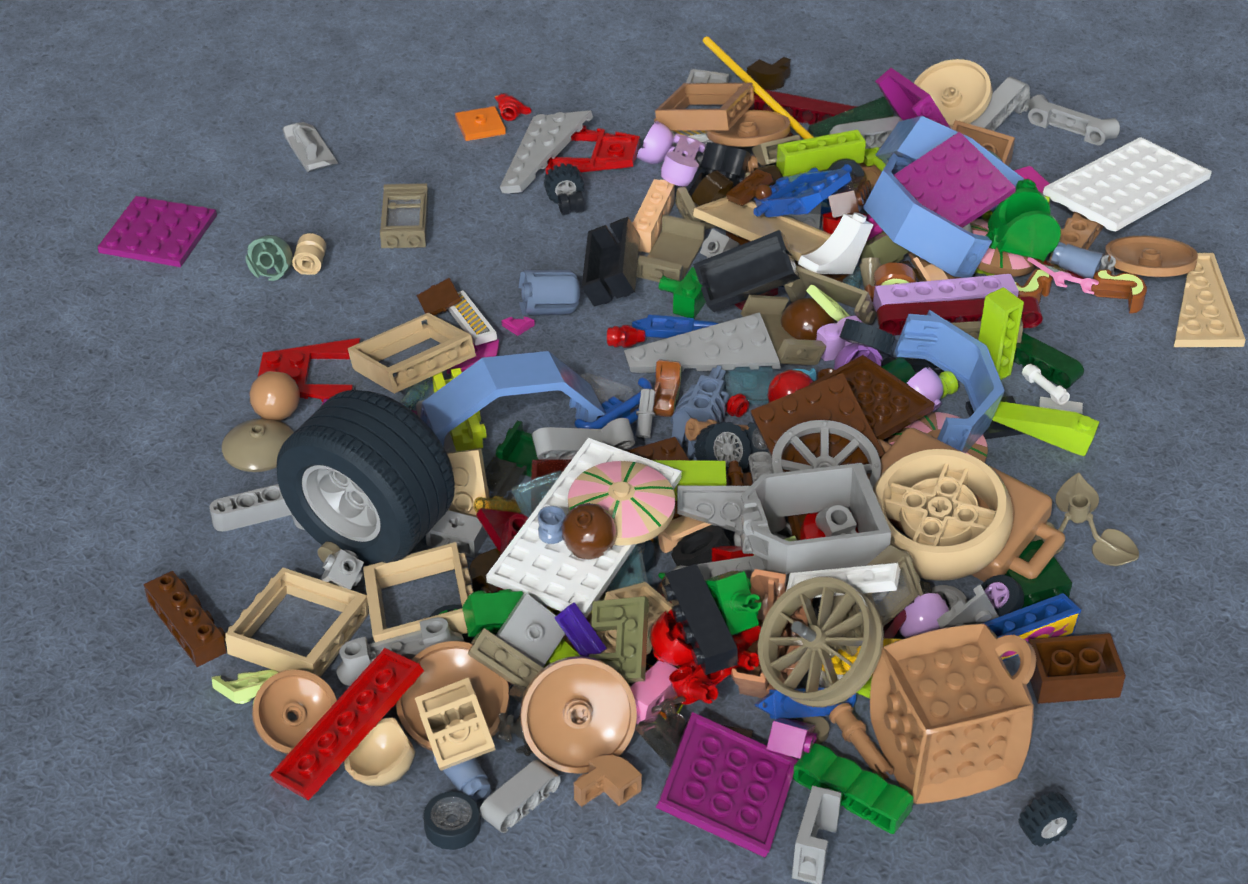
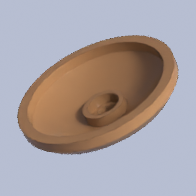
(287, 693)

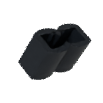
(726, 160)

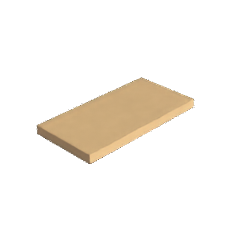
(741, 221)

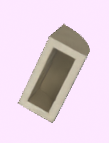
(767, 152)

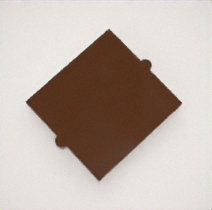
(439, 297)

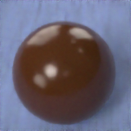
(804, 318)

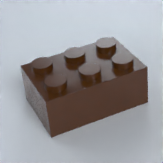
(1076, 668)

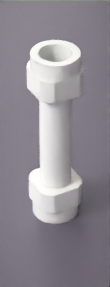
(1058, 394)

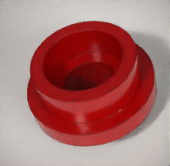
(737, 405)

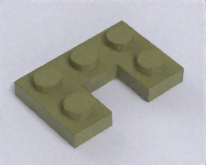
(630, 620)

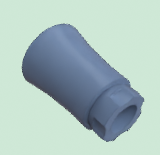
(1077, 260)
(469, 779)

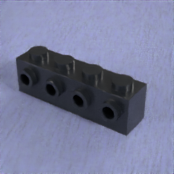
(700, 619)

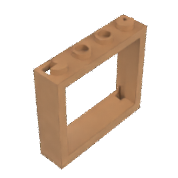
(735, 97)

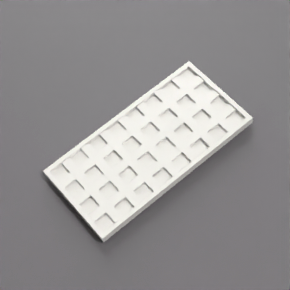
(1127, 183)
(552, 571)

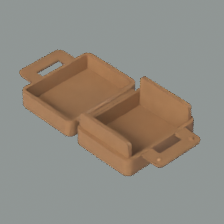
(1029, 506)

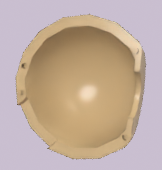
(381, 755)

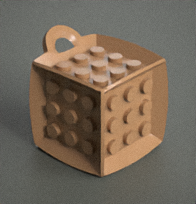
(953, 711)

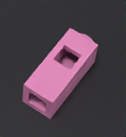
(653, 690)

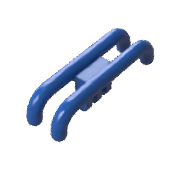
(616, 409)

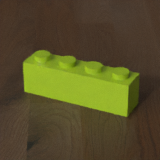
(819, 152)
(1000, 328)
(698, 472)

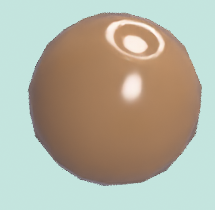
(274, 395)

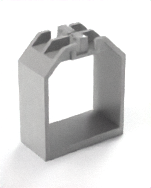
(810, 493)

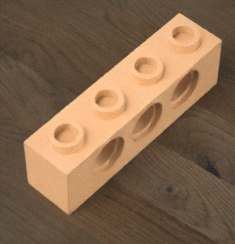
(648, 220)

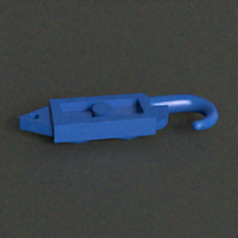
(669, 326)
(782, 706)

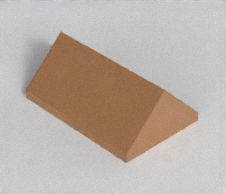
(990, 140)

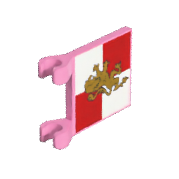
(1060, 274)

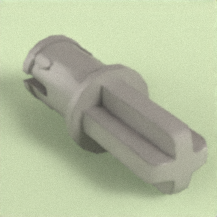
(645, 413)

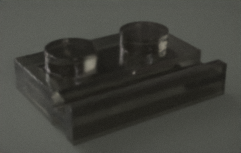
(502, 476)

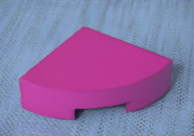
(518, 326)

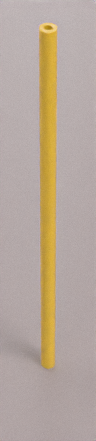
(756, 87)

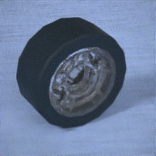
(448, 807)

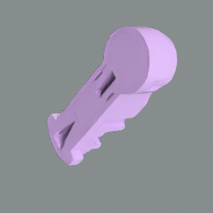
(680, 165)

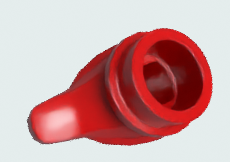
(511, 107)
(624, 336)

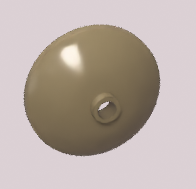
(255, 444)

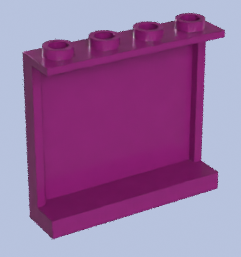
(908, 98)

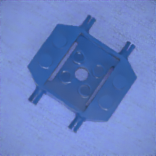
(810, 191)

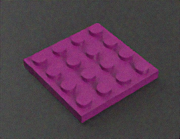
(956, 181)
(157, 231)
(727, 784)

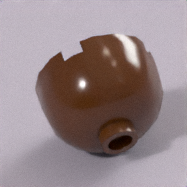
(588, 531)

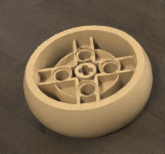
(935, 497)

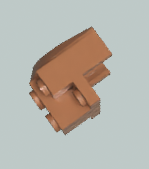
(769, 588)

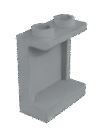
(811, 852)

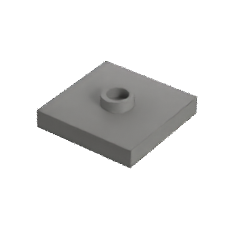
(531, 630)

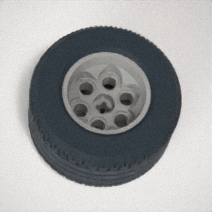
(366, 476)

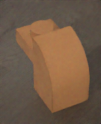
(608, 775)

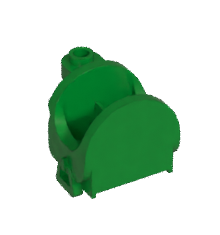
(1024, 224)

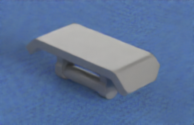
(308, 146)

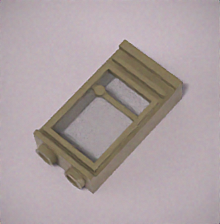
(404, 216)
(887, 602)

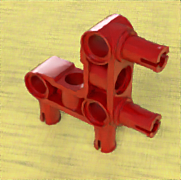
(693, 683)

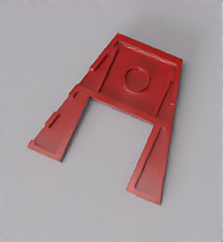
(609, 152)
(297, 362)

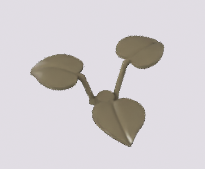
(1079, 501)

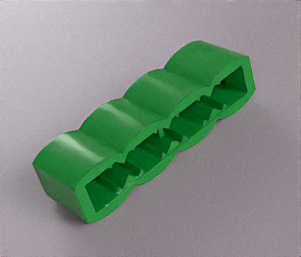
(862, 791)

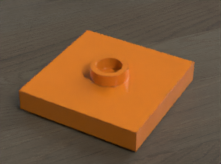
(480, 123)

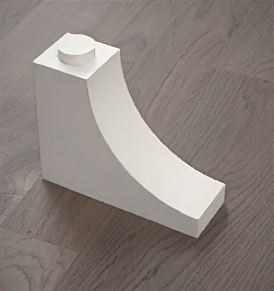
(842, 249)

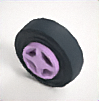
(1005, 586)

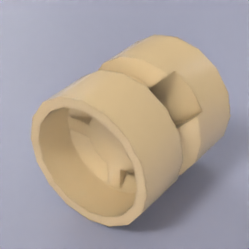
(309, 254)

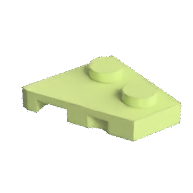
(244, 688)

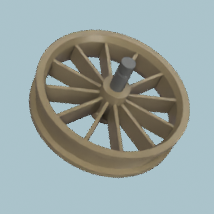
(820, 641)

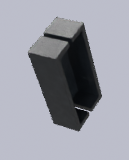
(610, 265)
(746, 271)

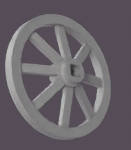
(825, 427)

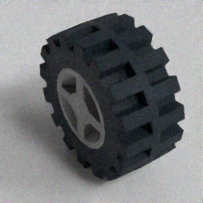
(569, 175)
(1047, 819)

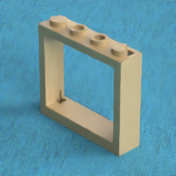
(454, 349)
(412, 568)
(349, 602)

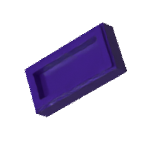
(579, 631)

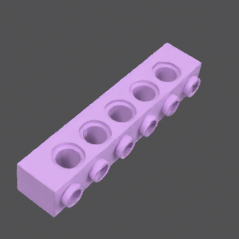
(943, 290)

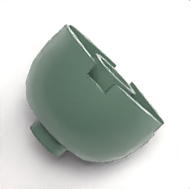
(267, 253)

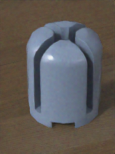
(549, 292)

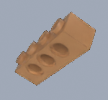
(1079, 231)

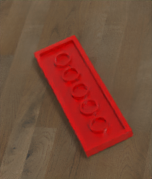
(346, 723)

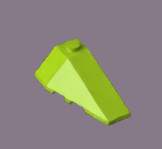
(1058, 427)

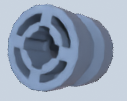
(550, 522)

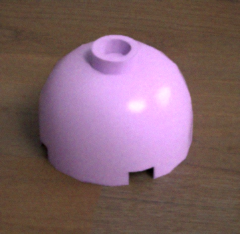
(656, 144)
(928, 385)
(923, 614)

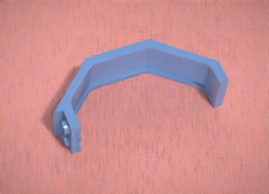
(920, 135)
(920, 228)
(971, 363)
(505, 377)

